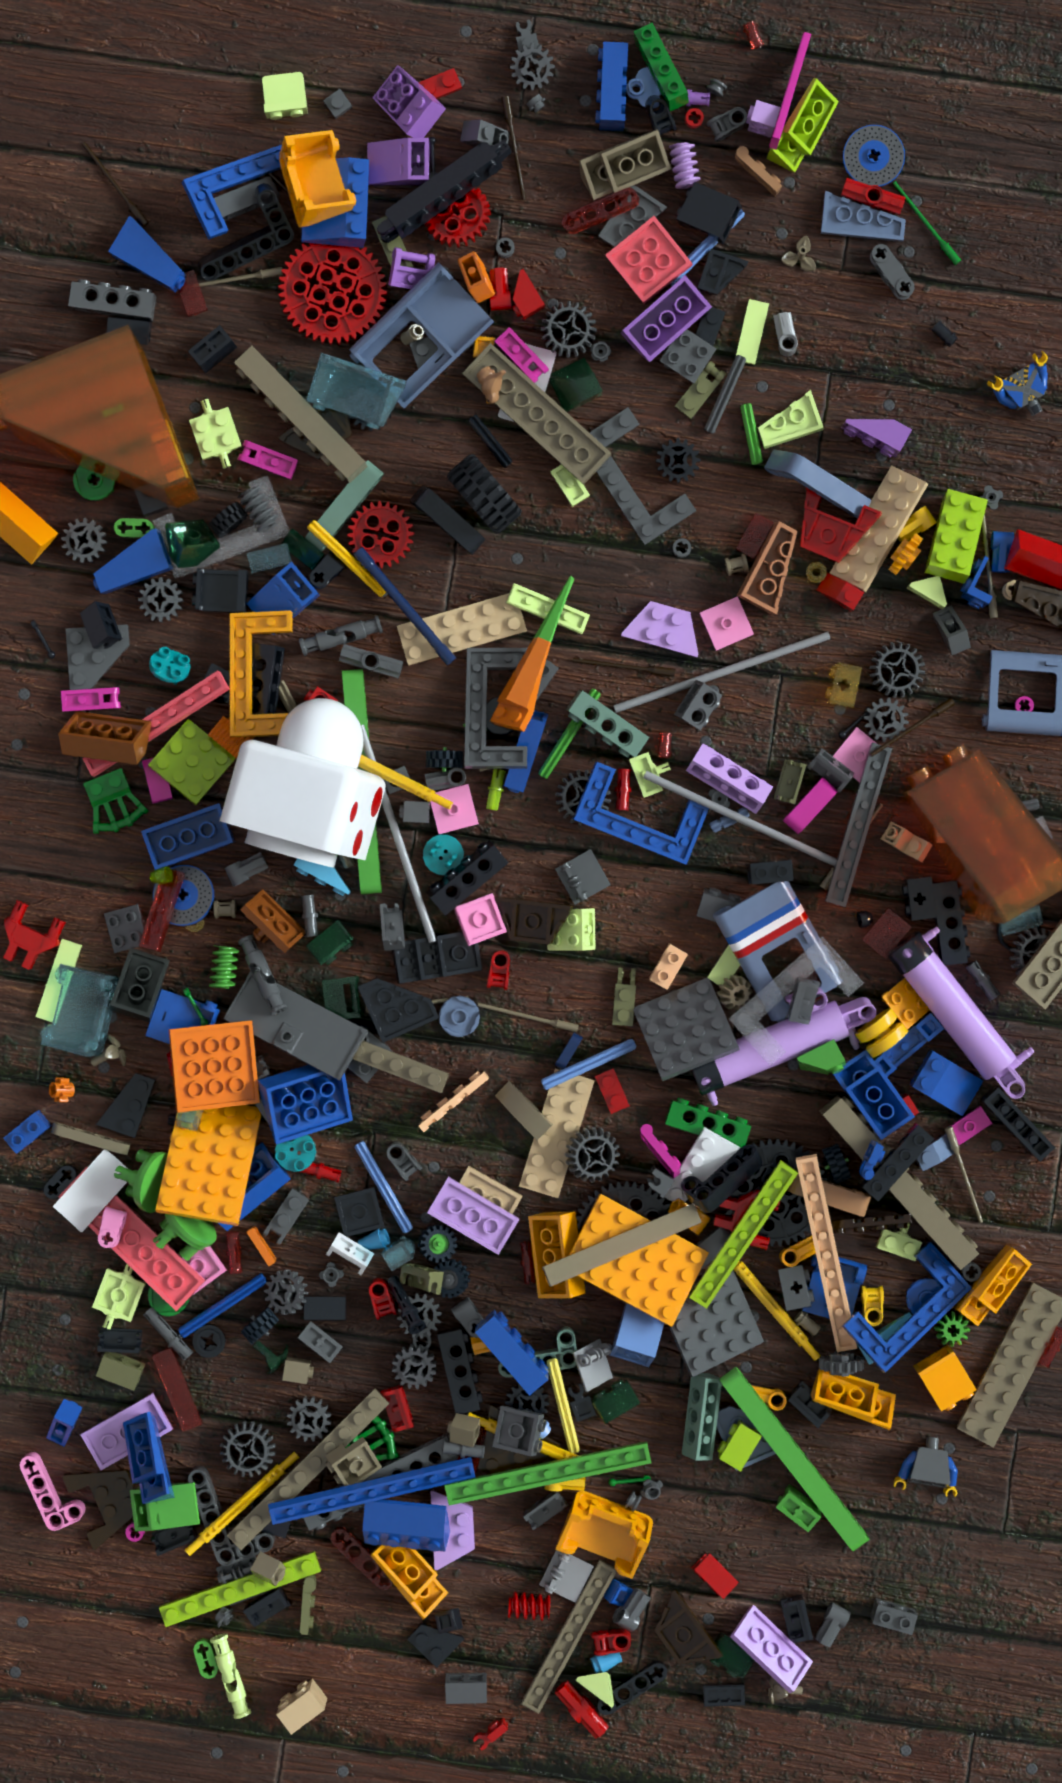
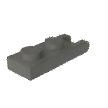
(287, 1215)

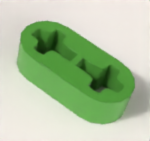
(132, 522)
(201, 1660)

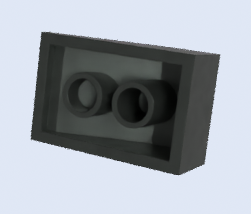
(139, 985)

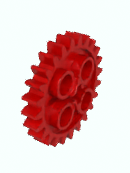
(466, 227)
(385, 516)

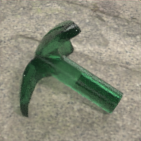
(272, 1360)

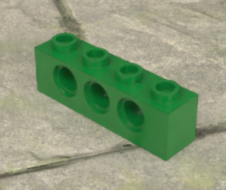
(661, 66)
(678, 1108)

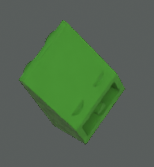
(166, 1513)

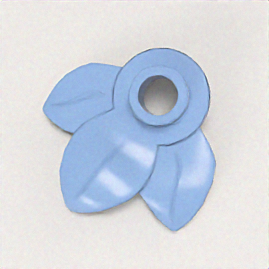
(647, 87)

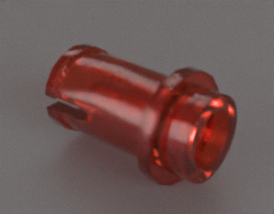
(753, 35)
(664, 745)

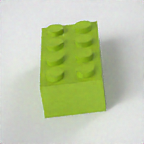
(956, 536)

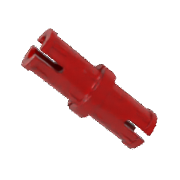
(623, 789)
(322, 1171)

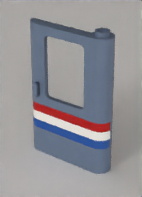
(762, 925)

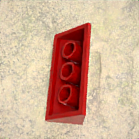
(1036, 559)

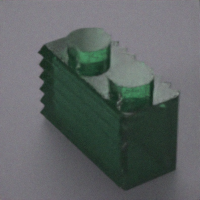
(330, 942)
(615, 1401)
(734, 1657)

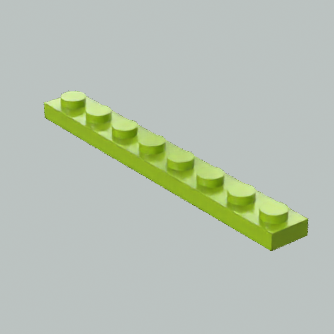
(743, 1234)
(235, 1590)

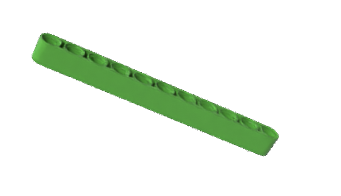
(356, 701)
(794, 1458)

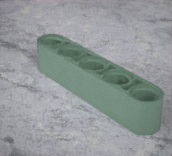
(347, 503)

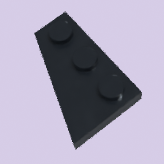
(129, 1106)

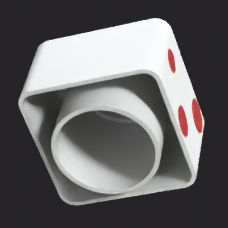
(307, 789)

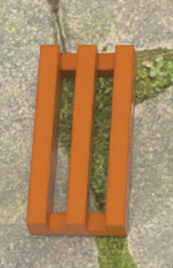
(261, 1245)

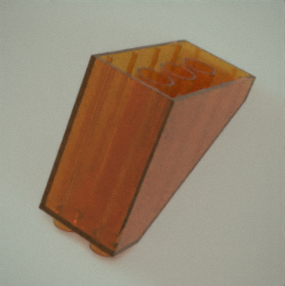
(101, 413)
(985, 836)

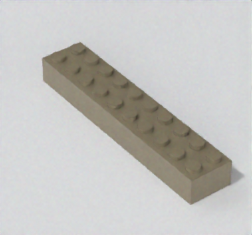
(907, 1188)

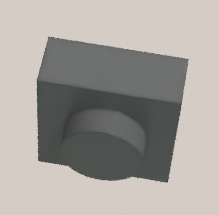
(337, 103)

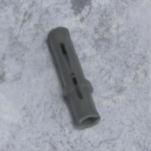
(170, 1336)

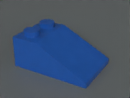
(946, 1082)

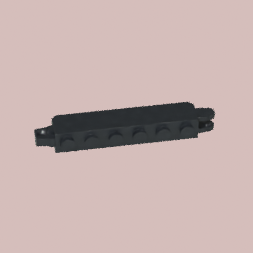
(443, 190)

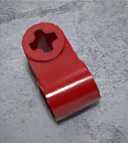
(499, 972)
(382, 1302)
(609, 1641)

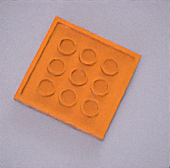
(214, 1066)

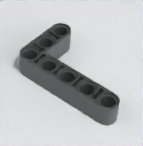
(214, 1505)

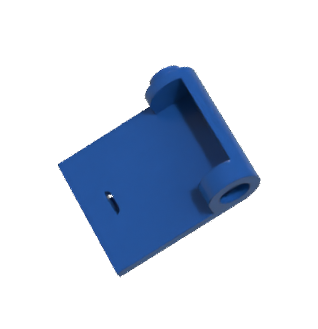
(177, 1012)
(853, 1277)

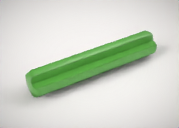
(751, 434)

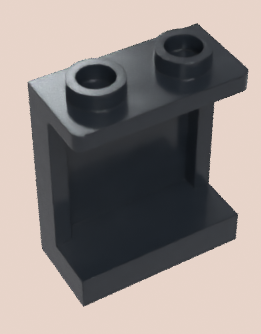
(709, 211)
(220, 590)
(770, 872)

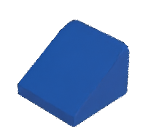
(617, 1593)

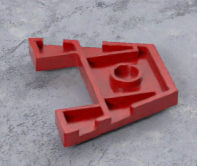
(830, 535)

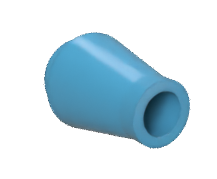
(375, 1240)
(606, 1662)

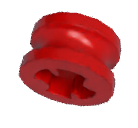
(698, 113)

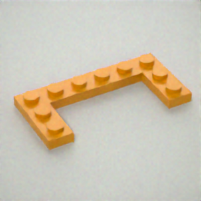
(241, 630)

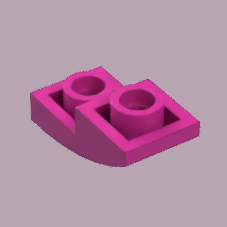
(158, 787)

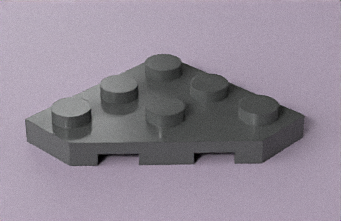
(89, 664)

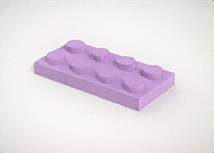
(473, 1215)
(107, 1439)
(771, 1649)

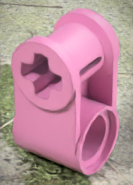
(111, 1224)

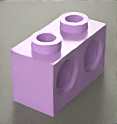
(762, 118)

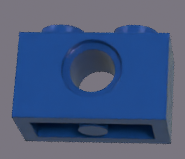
(27, 1131)

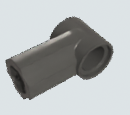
(442, 780)
(242, 870)
(628, 1615)
(834, 1620)

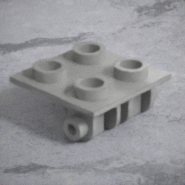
(593, 1364)
(566, 1575)

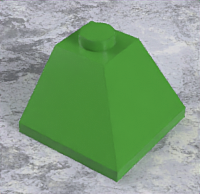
(823, 1059)

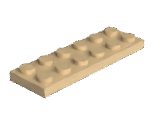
(896, 500)
(463, 628)
(546, 1159)

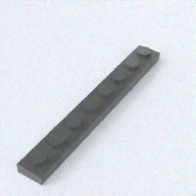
(858, 826)

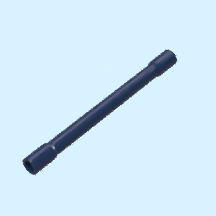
(369, 564)

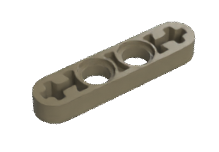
(90, 1138)

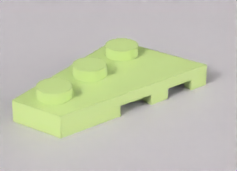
(794, 422)

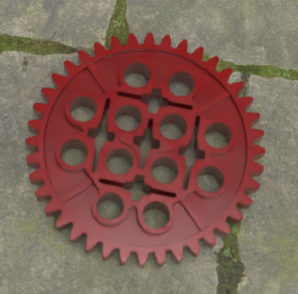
(299, 305)

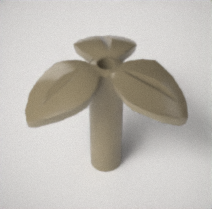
(802, 247)
(111, 1052)
(778, 1692)

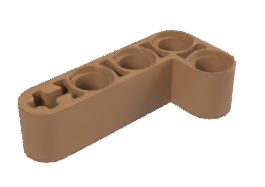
(839, 1197)

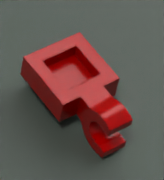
(494, 1731)

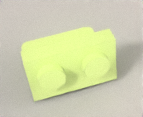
(284, 95)

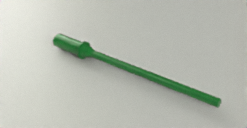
(944, 245)

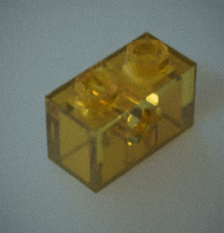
(851, 675)

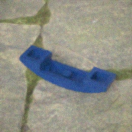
(916, 1037)

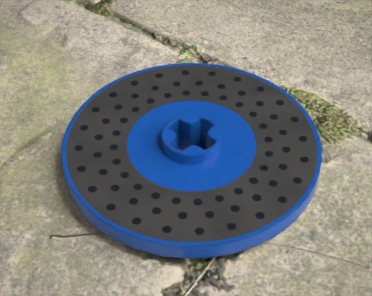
(880, 141)
(199, 897)

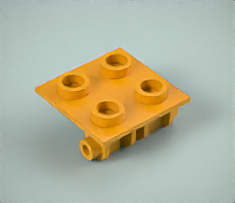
(905, 1003)

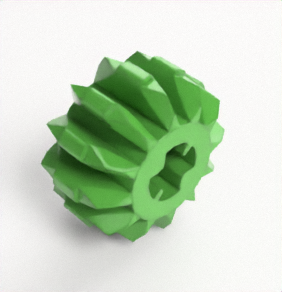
(952, 1337)

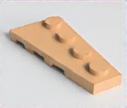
(445, 1104)

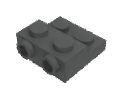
(519, 1431)

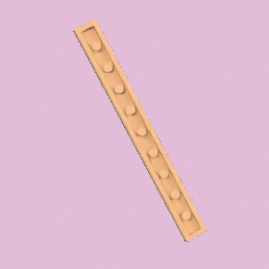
(825, 1249)

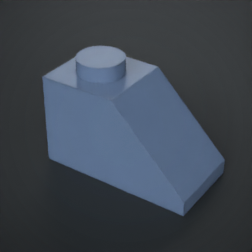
(935, 1153)

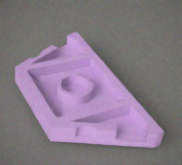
(664, 628)
(461, 1531)

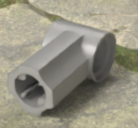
(785, 332)

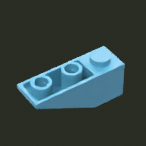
(323, 875)

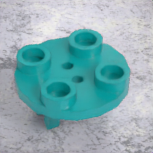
(169, 665)
(435, 848)
(291, 1159)

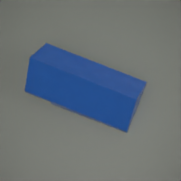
(874, 1095)
(147, 1458)

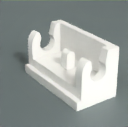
(351, 1251)

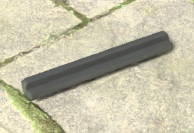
(725, 394)

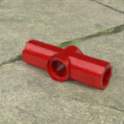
(886, 200)
(581, 1709)

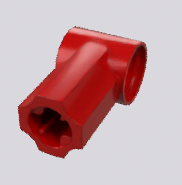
(502, 296)

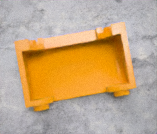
(314, 177)
(606, 1531)

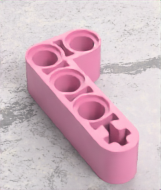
(49, 1490)

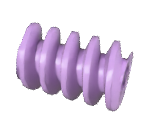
(683, 165)

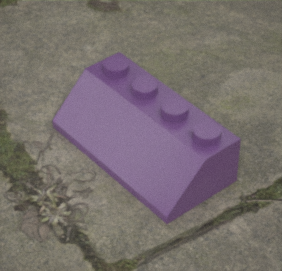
(666, 319)

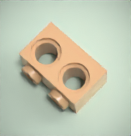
(668, 966)

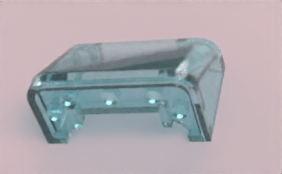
(354, 390)
(81, 1011)

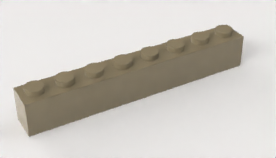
(300, 414)

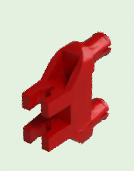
(28, 938)
(740, 1206)

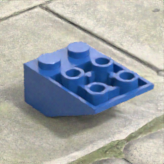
(285, 592)

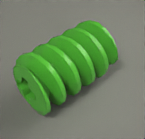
(224, 967)

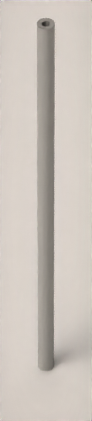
(722, 672)
(740, 818)
(402, 850)

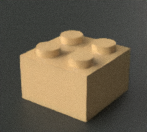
(301, 1706)

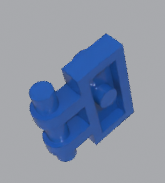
(872, 1155)

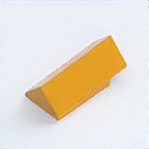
(23, 527)
(994, 1285)
(854, 1397)
(411, 1576)

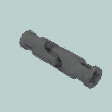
(333, 637)
(261, 972)

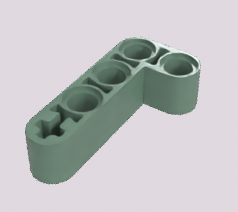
(558, 1353)

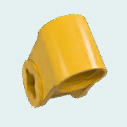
(872, 1300)

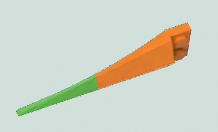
(520, 693)

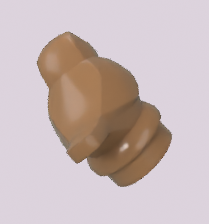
(491, 383)

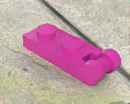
(520, 354)
(268, 460)
(89, 699)
(659, 1149)

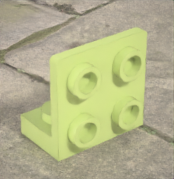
(576, 932)

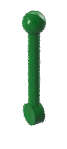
(203, 1021)
(612, 1482)

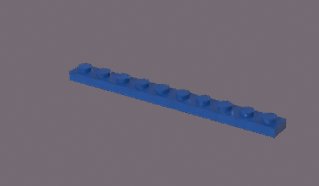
(371, 1490)

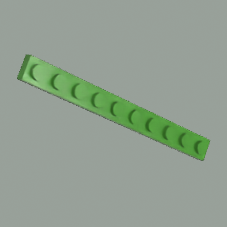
(548, 1473)

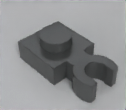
(526, 38)

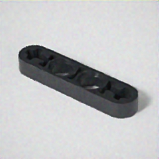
(634, 1690)

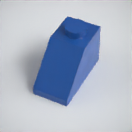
(64, 1422)

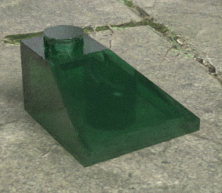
(575, 385)
(190, 542)

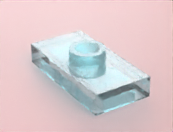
(269, 558)
(1024, 921)

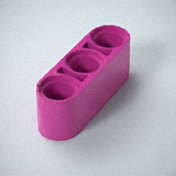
(810, 805)

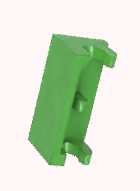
(799, 1508)

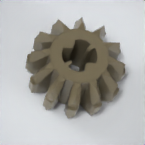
(734, 992)

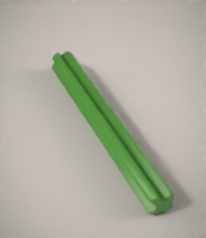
(564, 741)

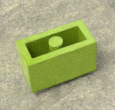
(739, 1445)

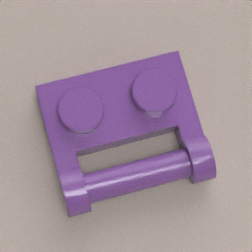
(408, 276)

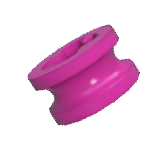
(1023, 698)
(133, 1538)

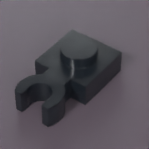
(582, 1405)

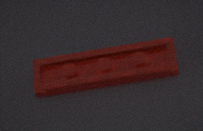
(161, 913)
(177, 1389)

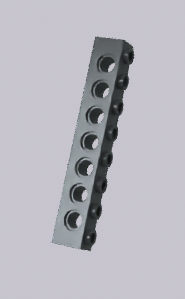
(401, 1463)

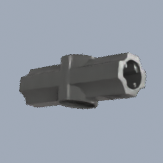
(384, 665)

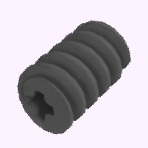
(258, 509)

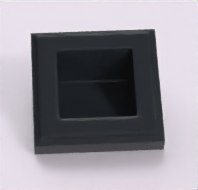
(448, 1620)

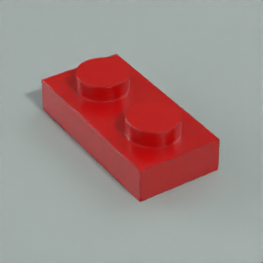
(442, 84)
(612, 1090)

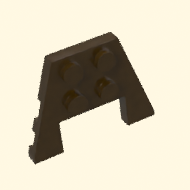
(501, 1460)
(112, 1496)

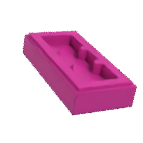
(970, 1125)

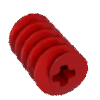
(529, 1606)

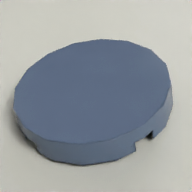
(459, 1016)

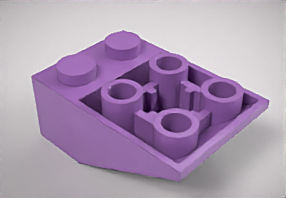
(408, 103)
(399, 161)
(882, 433)

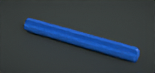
(222, 1305)

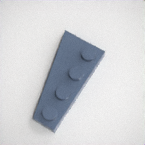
(856, 220)

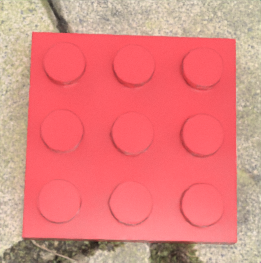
(649, 259)

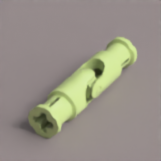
(227, 1666)

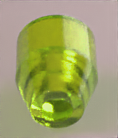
(161, 875)

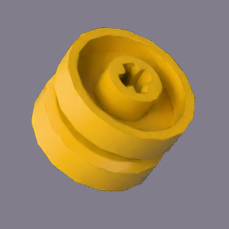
(881, 1033)

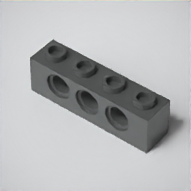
(142, 311)

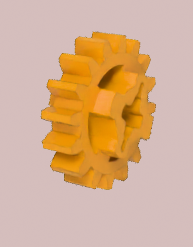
(905, 554)

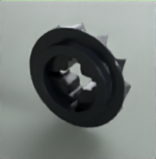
(213, 1349)

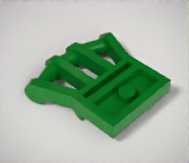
(107, 789)
(387, 1437)

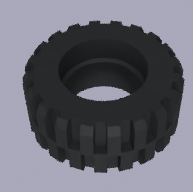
(484, 493)

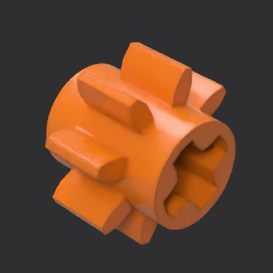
(61, 1089)

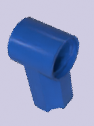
(1000, 546)

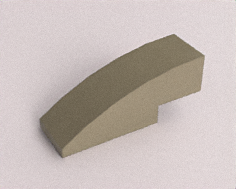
(523, 1110)

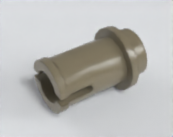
(414, 333)
(807, 1323)

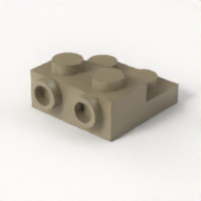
(352, 1463)

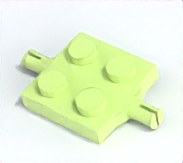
(215, 433)
(118, 1295)

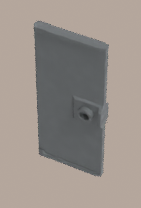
(302, 1030)

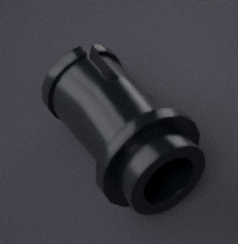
(944, 334)

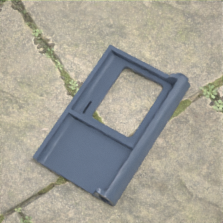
(444, 313)
(1023, 721)

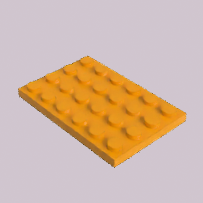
(210, 1166)
(650, 1278)

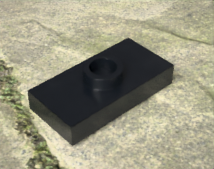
(724, 1694)

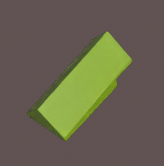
(804, 126)

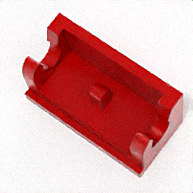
(398, 1408)
(714, 1575)

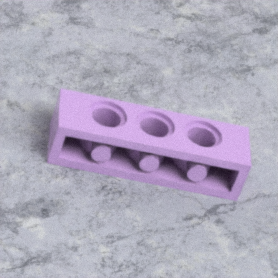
(729, 778)

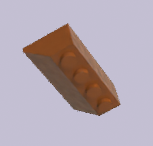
(105, 737)

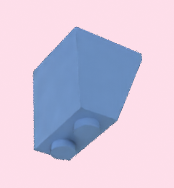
(637, 1337)

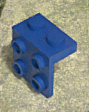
(974, 596)

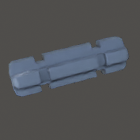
(724, 821)

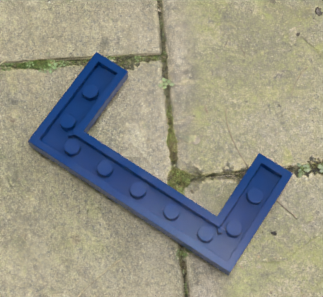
(202, 186)
(591, 814)
(888, 1352)

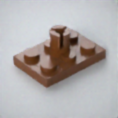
(272, 922)

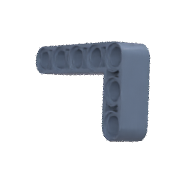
(816, 479)

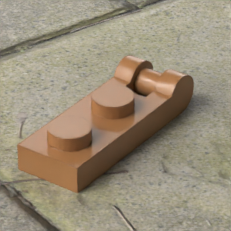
(758, 171)

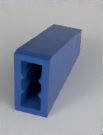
(143, 254)
(136, 563)
(531, 737)

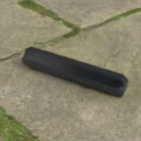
(490, 441)

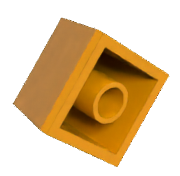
(945, 1378)

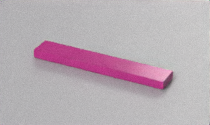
(790, 91)

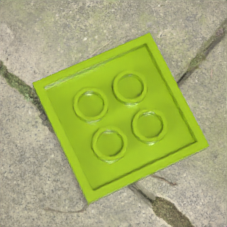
(191, 762)

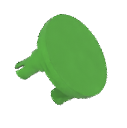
(145, 1182)
(195, 1232)

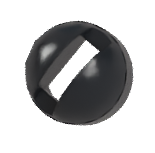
(864, 919)

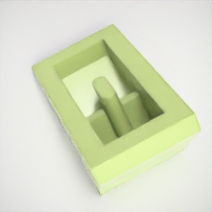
(931, 590)
(599, 1685)

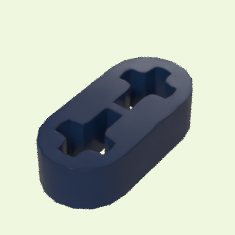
(568, 1051)

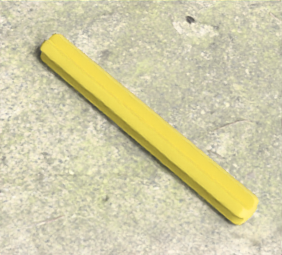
(563, 1406)

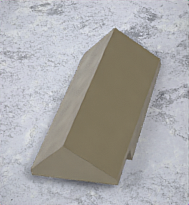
(624, 165)

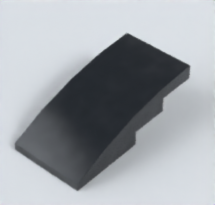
(440, 958)

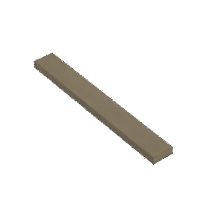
(621, 1244)
(568, 1636)

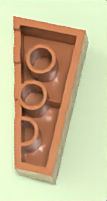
(767, 575)

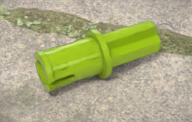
(495, 789)

